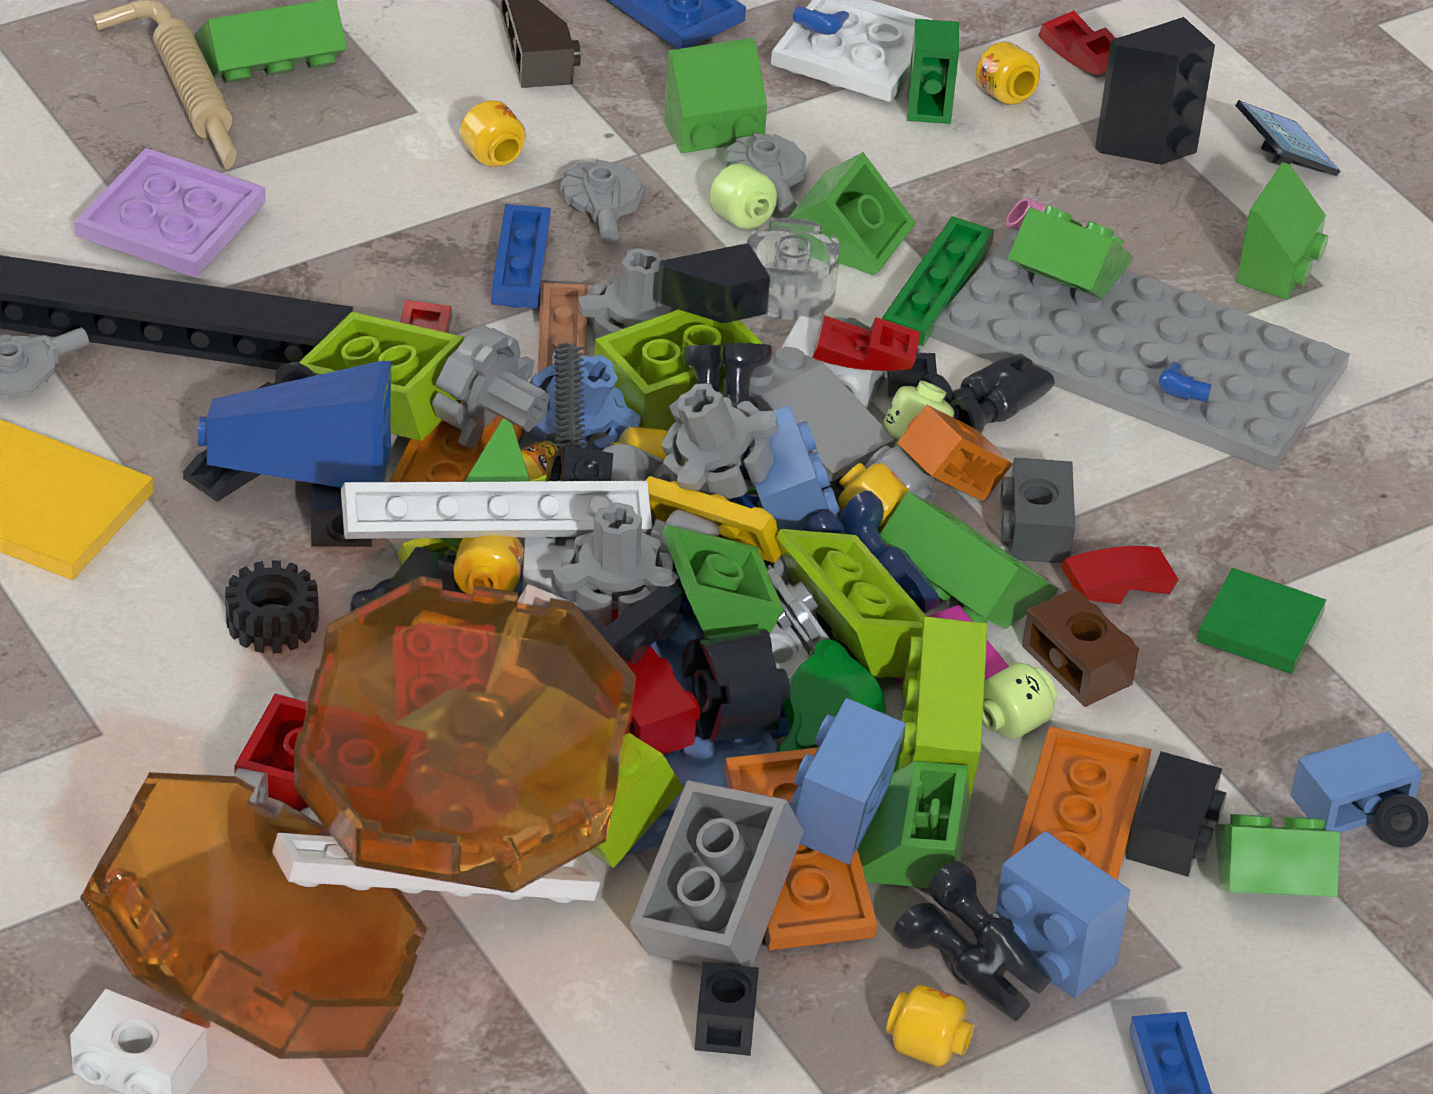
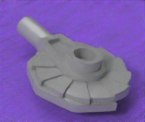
(774, 158)
(605, 192)
(32, 361)
(797, 609)

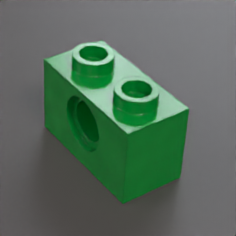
(933, 71)

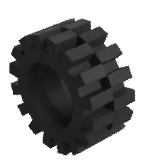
(272, 626)

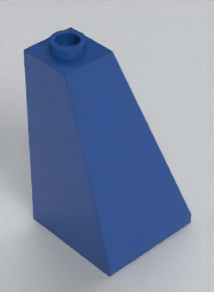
(306, 429)

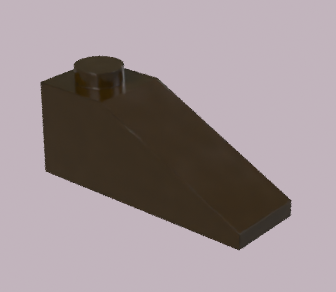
(539, 44)

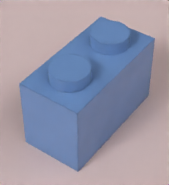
(1353, 780)

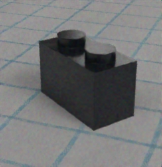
(1176, 814)

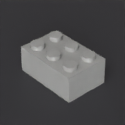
(717, 876)

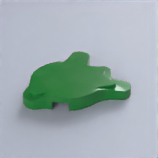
(821, 688)

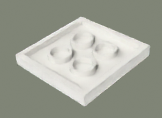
(864, 56)

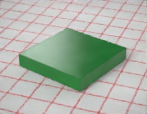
(1261, 620)

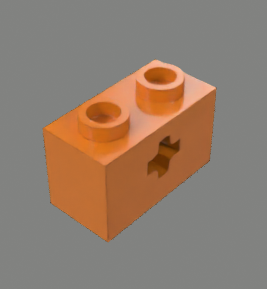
(954, 453)

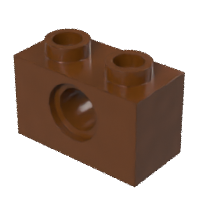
(1080, 647)

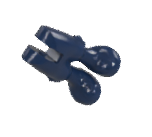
(862, 518)

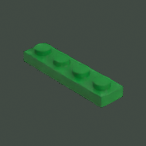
(940, 276)

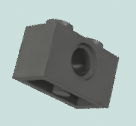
(1039, 510)

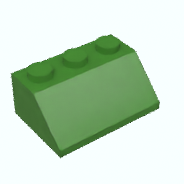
(272, 40)
(965, 563)

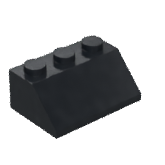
(1155, 93)

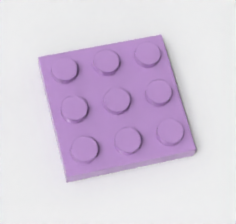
(170, 212)

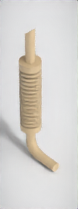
(186, 69)

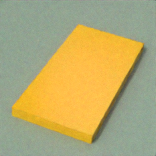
(61, 500)

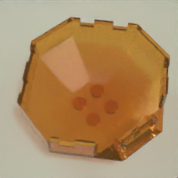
(464, 735)
(231, 942)

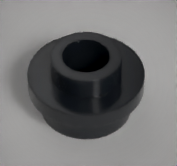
(1384, 816)

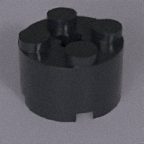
(735, 684)

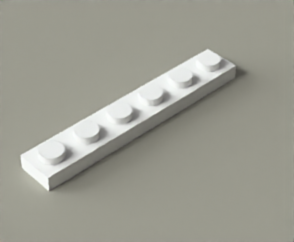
(484, 508)
(321, 860)

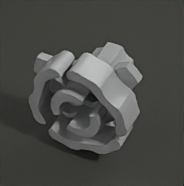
(628, 298)
(492, 383)
(717, 437)
(616, 561)

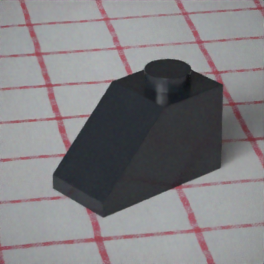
(716, 284)

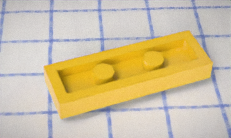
(734, 521)

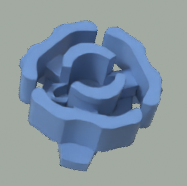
(602, 404)

